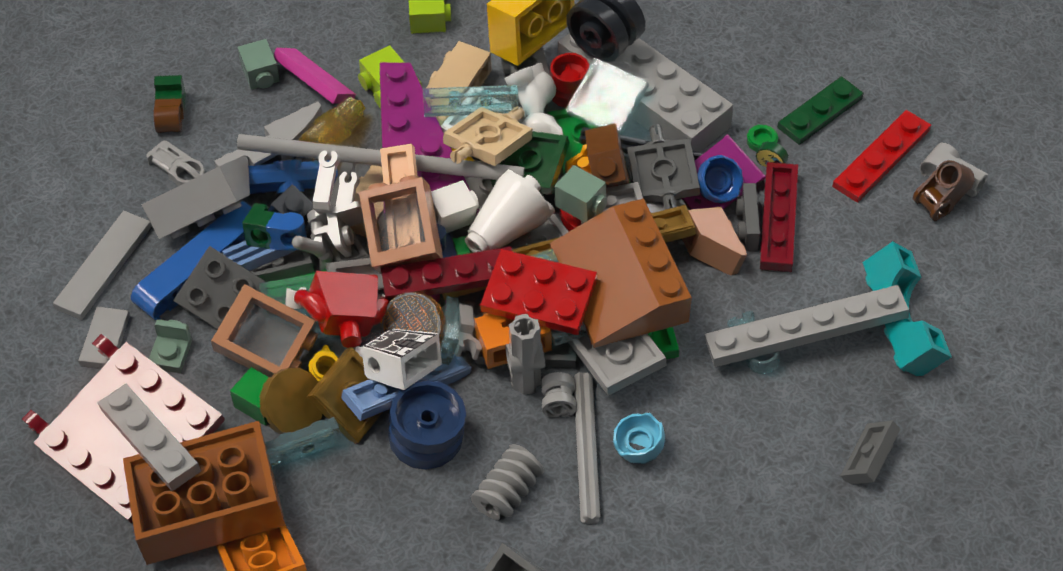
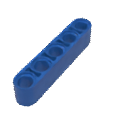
(161, 286)

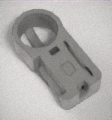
(174, 162)

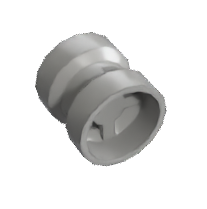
(558, 395)

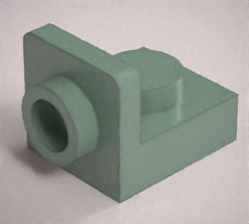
(171, 345)

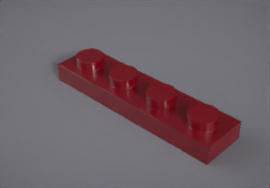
(779, 217)
(441, 274)

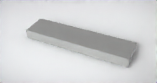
(102, 265)

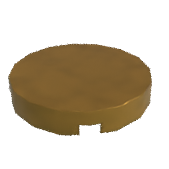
(286, 401)

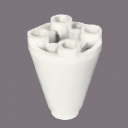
(508, 213)

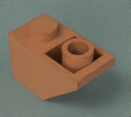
(715, 240)

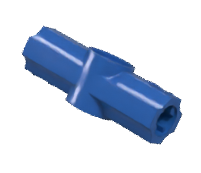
(282, 175)

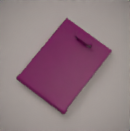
(728, 148)

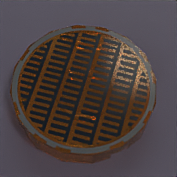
(414, 313)

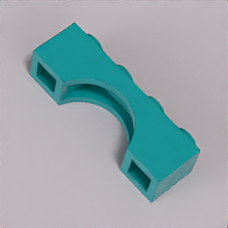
(916, 344)

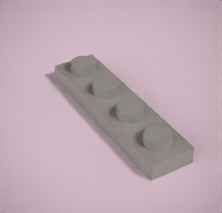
(149, 437)

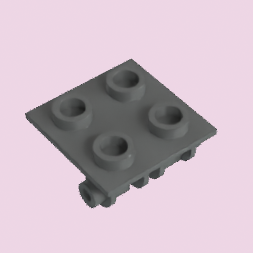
(214, 287)

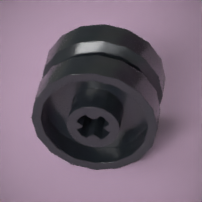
(605, 26)

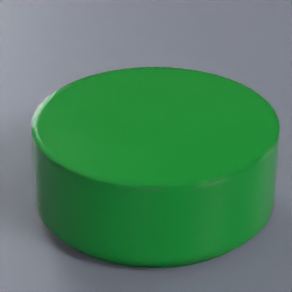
(760, 134)

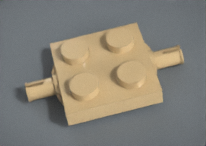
(487, 136)

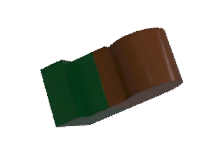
(169, 103)

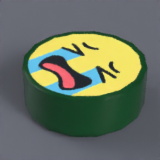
(771, 152)

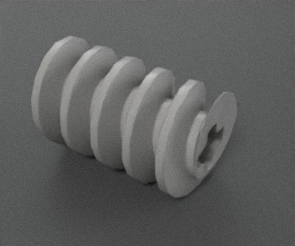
(506, 482)

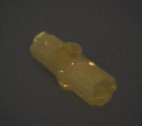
(336, 123)

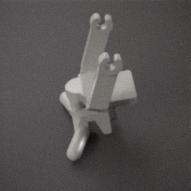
(337, 218)

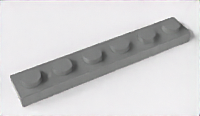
(806, 325)

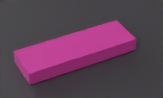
(313, 75)

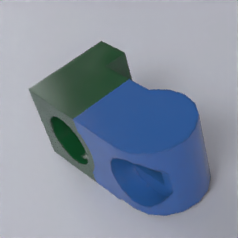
(272, 229)

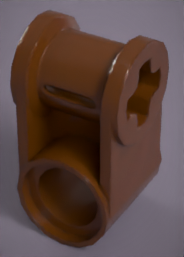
(938, 191)

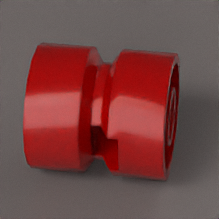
(567, 72)

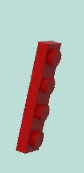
(881, 156)

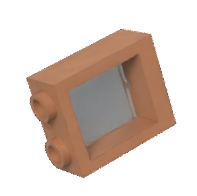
(400, 223)
(264, 333)

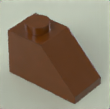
(606, 155)

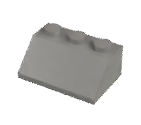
(199, 199)

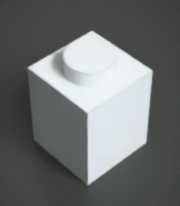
(455, 206)

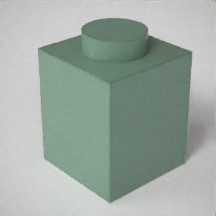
(258, 64)
(580, 194)

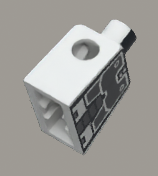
(400, 356)

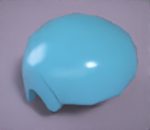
(639, 430)

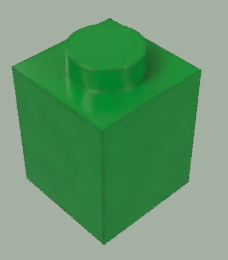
(247, 394)

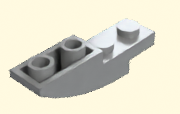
(288, 127)

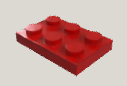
(541, 288)

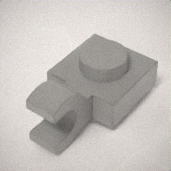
(467, 333)

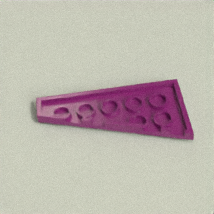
(405, 121)

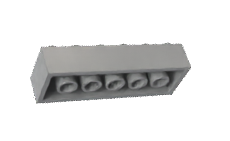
(673, 97)

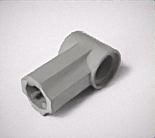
(945, 152)

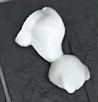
(534, 92)

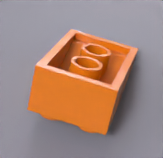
(262, 552)

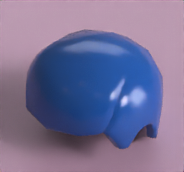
(720, 179)

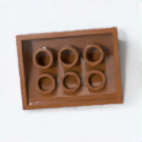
(636, 275)
(220, 504)

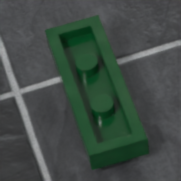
(820, 110)

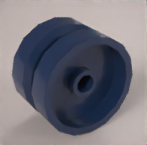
(426, 424)

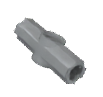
(525, 354)

